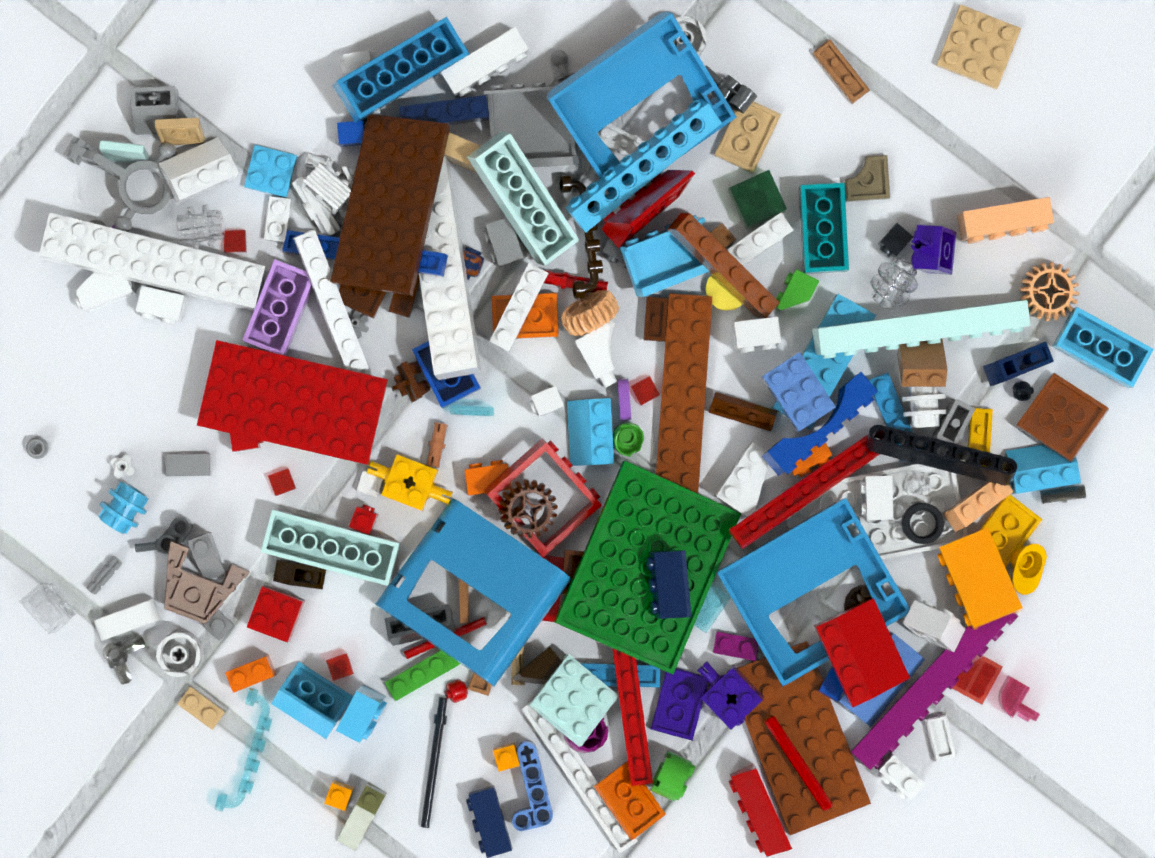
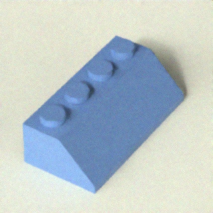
(872, 709)

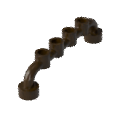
(591, 245)

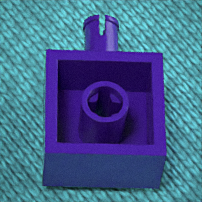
(933, 249)
(717, 695)

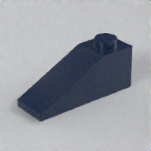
(1018, 364)

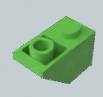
(798, 290)

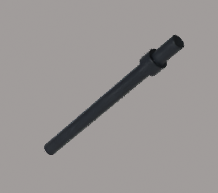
(440, 720)

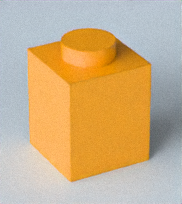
(506, 757)
(339, 795)

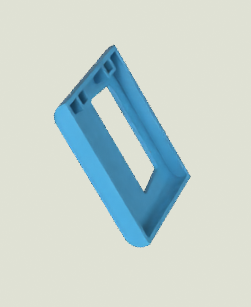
(625, 78)
(797, 564)
(491, 565)

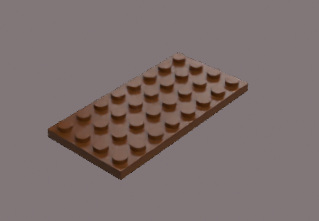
(817, 736)

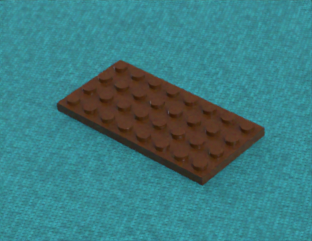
(390, 204)

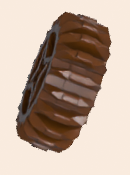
(519, 511)

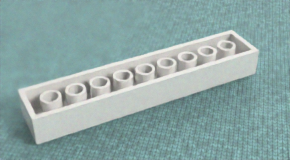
(151, 261)
(448, 297)

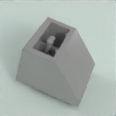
(151, 105)

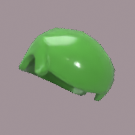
(627, 438)

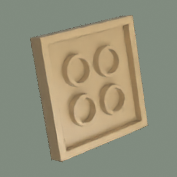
(978, 47)

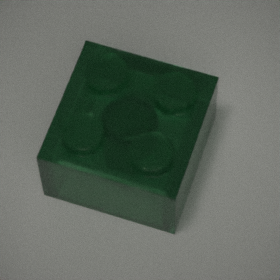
(757, 199)

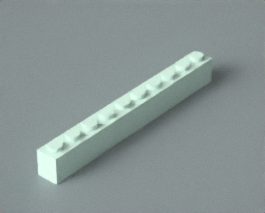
(921, 327)

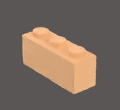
(976, 504)

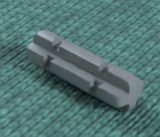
(104, 575)

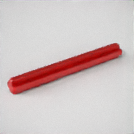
(798, 763)

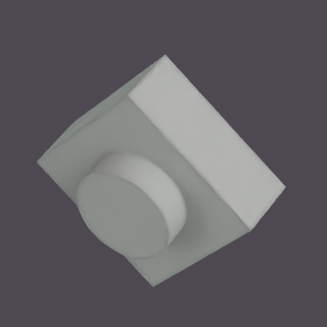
(219, 625)

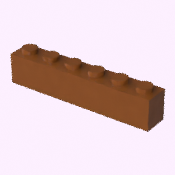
(723, 265)

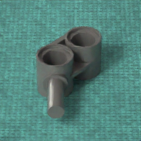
(735, 94)
(170, 533)

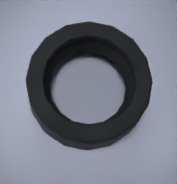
(939, 526)

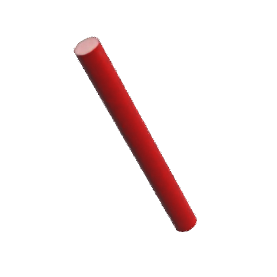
(459, 632)

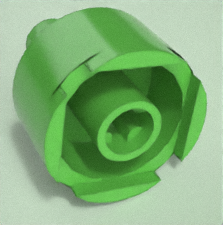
(671, 776)

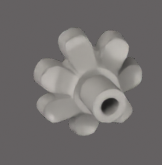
(360, 326)

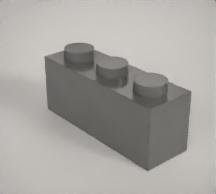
(400, 634)

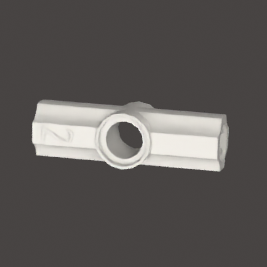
(323, 218)

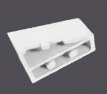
(745, 481)

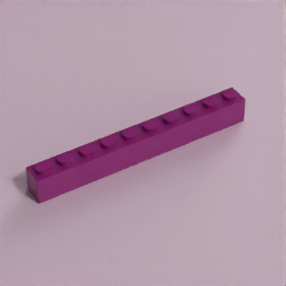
(925, 691)

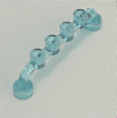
(257, 745)

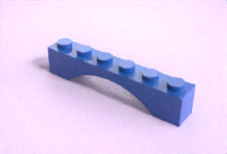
(789, 450)

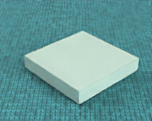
(123, 152)

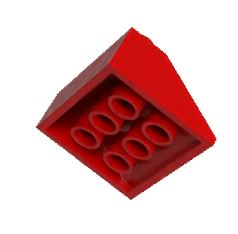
(646, 205)
(862, 652)

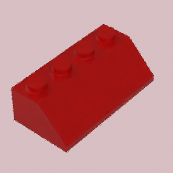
(760, 811)

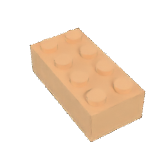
(1005, 219)

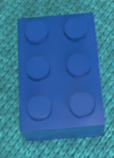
(446, 390)

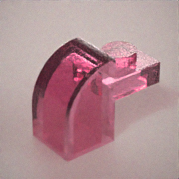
(1011, 698)

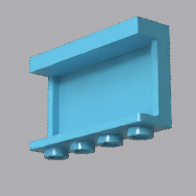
(659, 261)

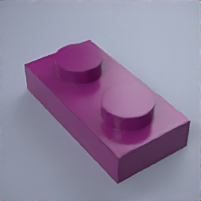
(735, 646)

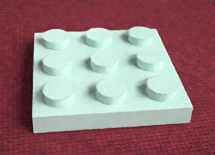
(573, 700)

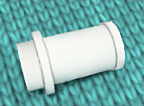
(313, 161)

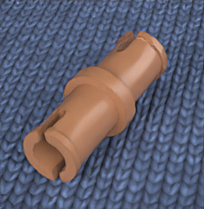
(436, 445)

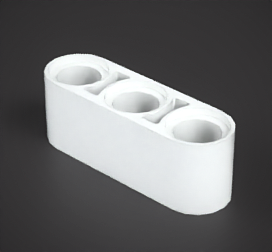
(127, 619)

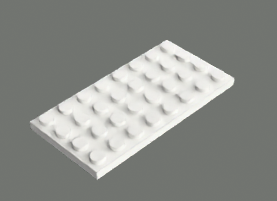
(888, 534)

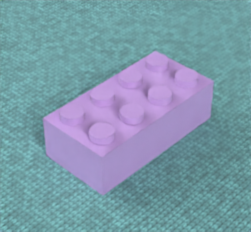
(279, 308)

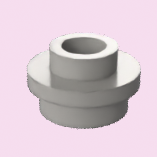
(30, 447)

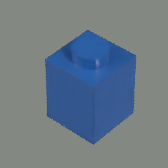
(350, 133)

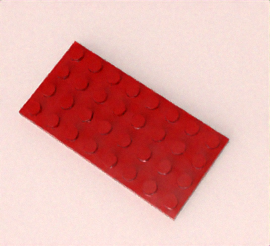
(292, 402)

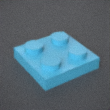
(270, 171)

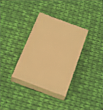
(747, 136)

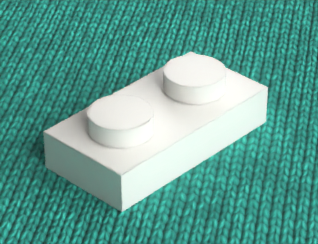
(277, 219)

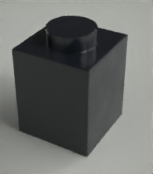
(894, 241)

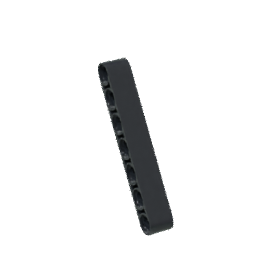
(952, 453)

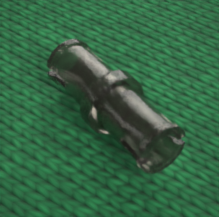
(1062, 494)

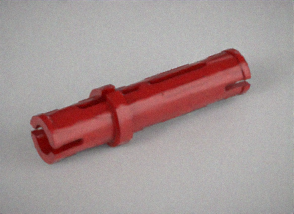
(565, 280)

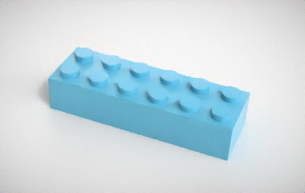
(831, 369)

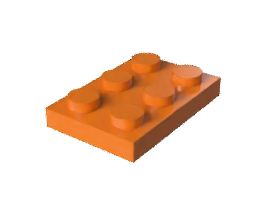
(541, 320)
(631, 805)

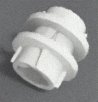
(924, 407)

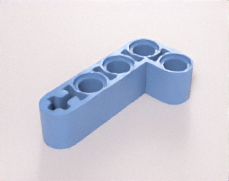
(530, 784)

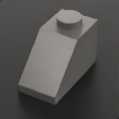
(207, 556)

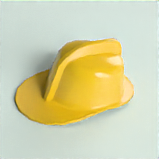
(1028, 568)

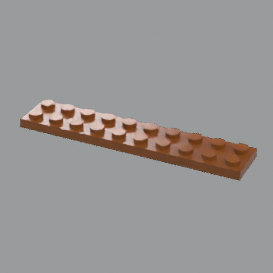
(684, 389)

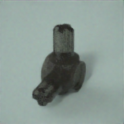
(119, 662)

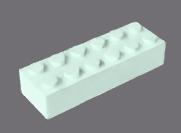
(523, 198)
(330, 547)

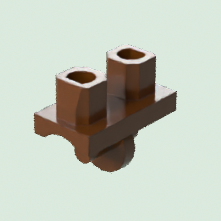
(406, 382)

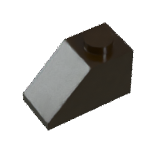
(299, 574)
(540, 668)

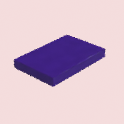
(679, 704)

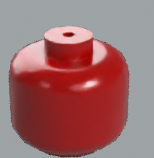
(456, 691)

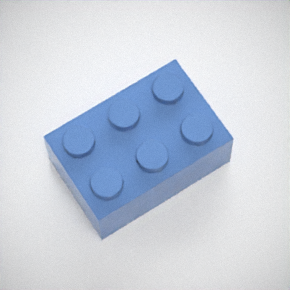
(798, 392)

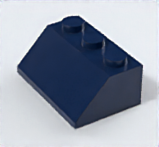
(669, 584)

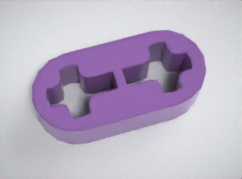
(624, 399)

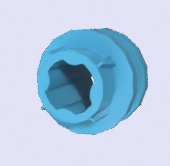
(123, 508)

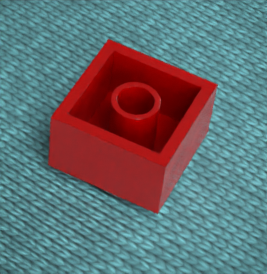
(275, 613)

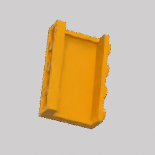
(979, 579)

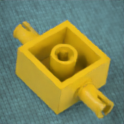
(416, 495)

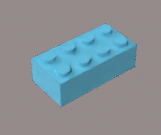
(1102, 347)
(360, 715)

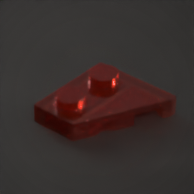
(978, 680)

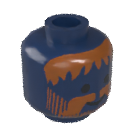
(473, 262)

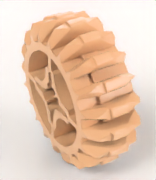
(1050, 281)
(590, 312)

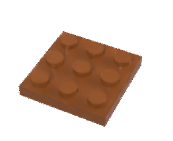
(1062, 417)

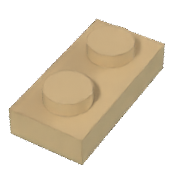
(201, 707)

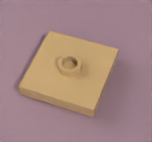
(180, 131)

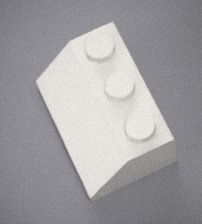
(198, 170)

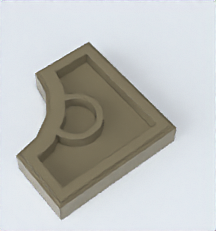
(871, 182)

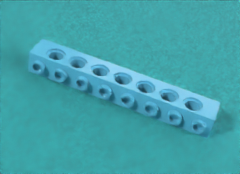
(654, 164)

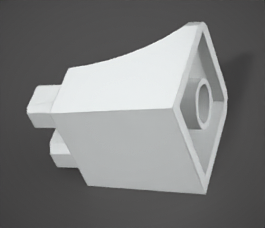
(597, 353)

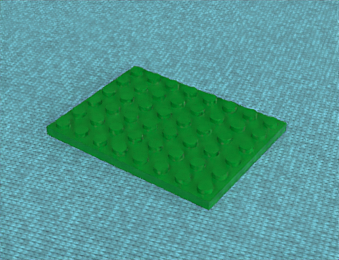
(611, 584)

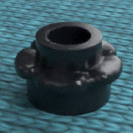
(1022, 391)

